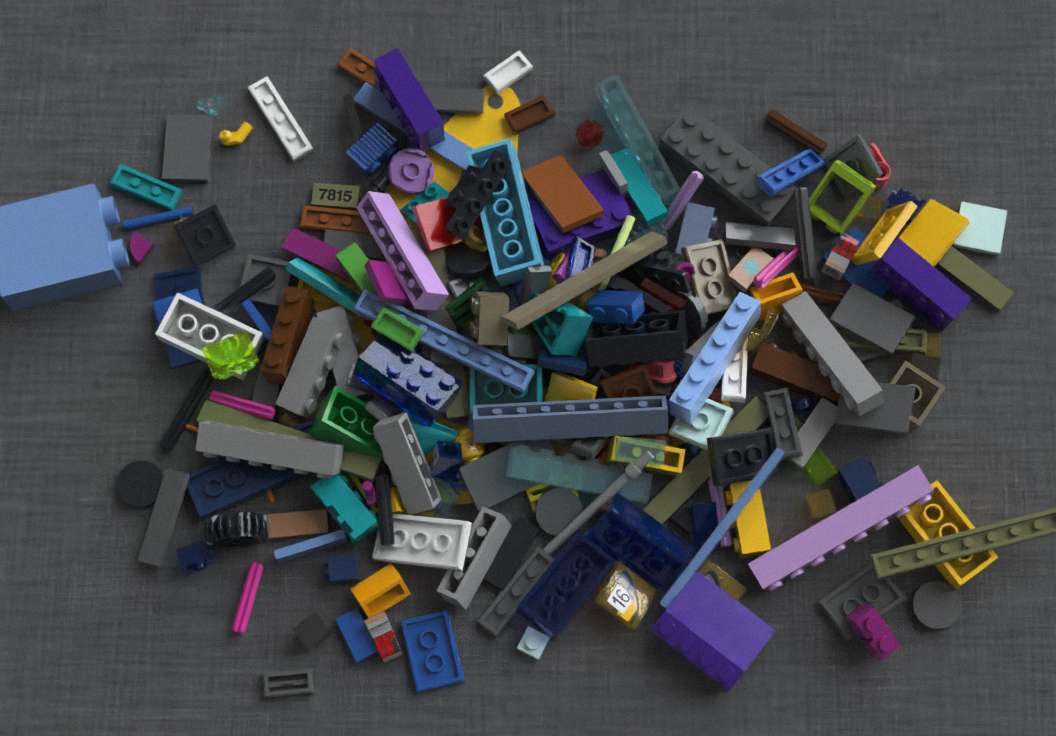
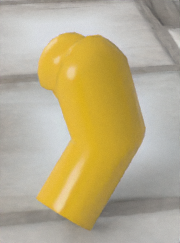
(234, 138)

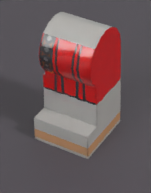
(840, 256)
(383, 637)

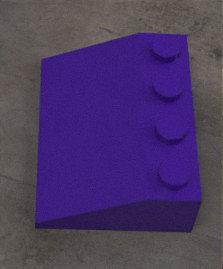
(615, 208)
(713, 630)

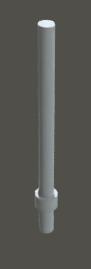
(633, 470)

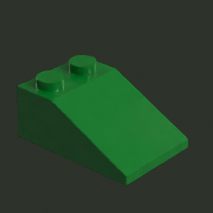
(346, 422)

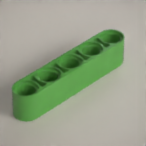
(353, 262)

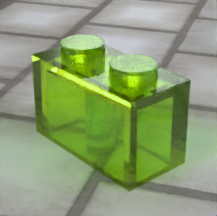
(230, 355)

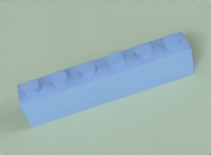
(715, 358)

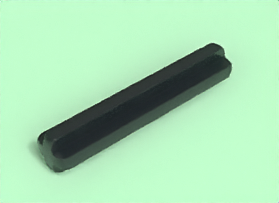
(245, 291)
(385, 513)

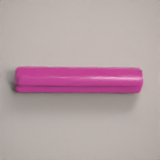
(775, 267)
(243, 405)
(247, 598)

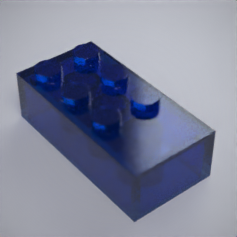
(407, 379)
(566, 586)

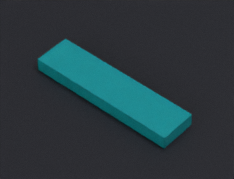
(639, 189)
(324, 283)

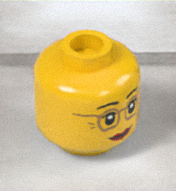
(470, 450)

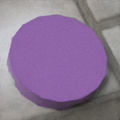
(410, 171)

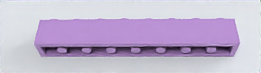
(842, 527)

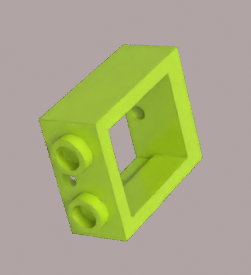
(853, 178)

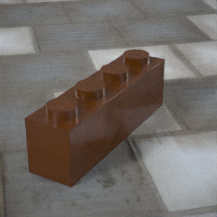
(287, 334)
(793, 372)

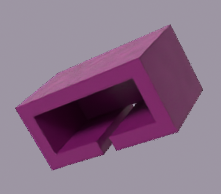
(868, 623)

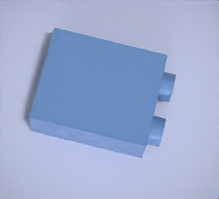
(58, 247)

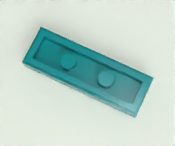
(146, 187)

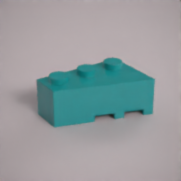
(563, 328)
(346, 507)

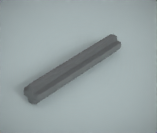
(805, 233)

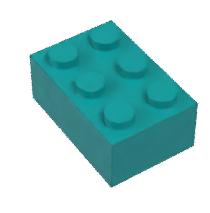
(490, 391)

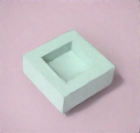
(533, 643)

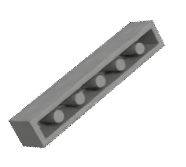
(832, 354)
(269, 448)

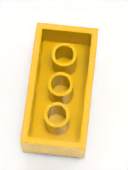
(942, 518)

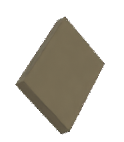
(711, 273)

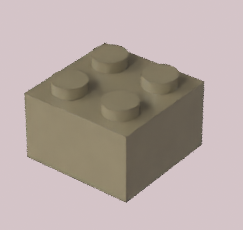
(488, 323)

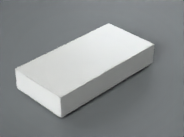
(508, 72)

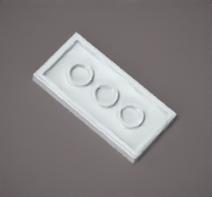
(426, 542)

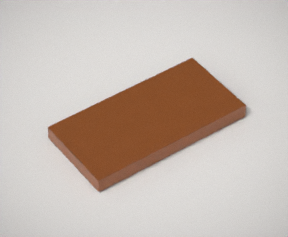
(562, 193)

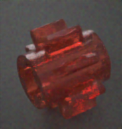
(589, 134)

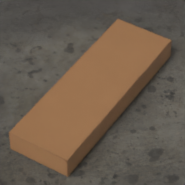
(298, 524)

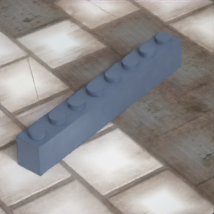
(570, 419)

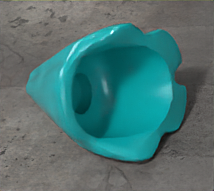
(429, 436)

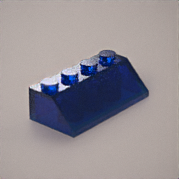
(641, 543)

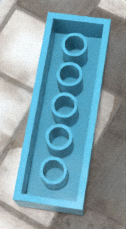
(508, 218)

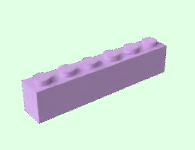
(402, 251)

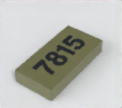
(335, 196)

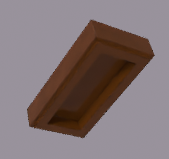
(529, 115)

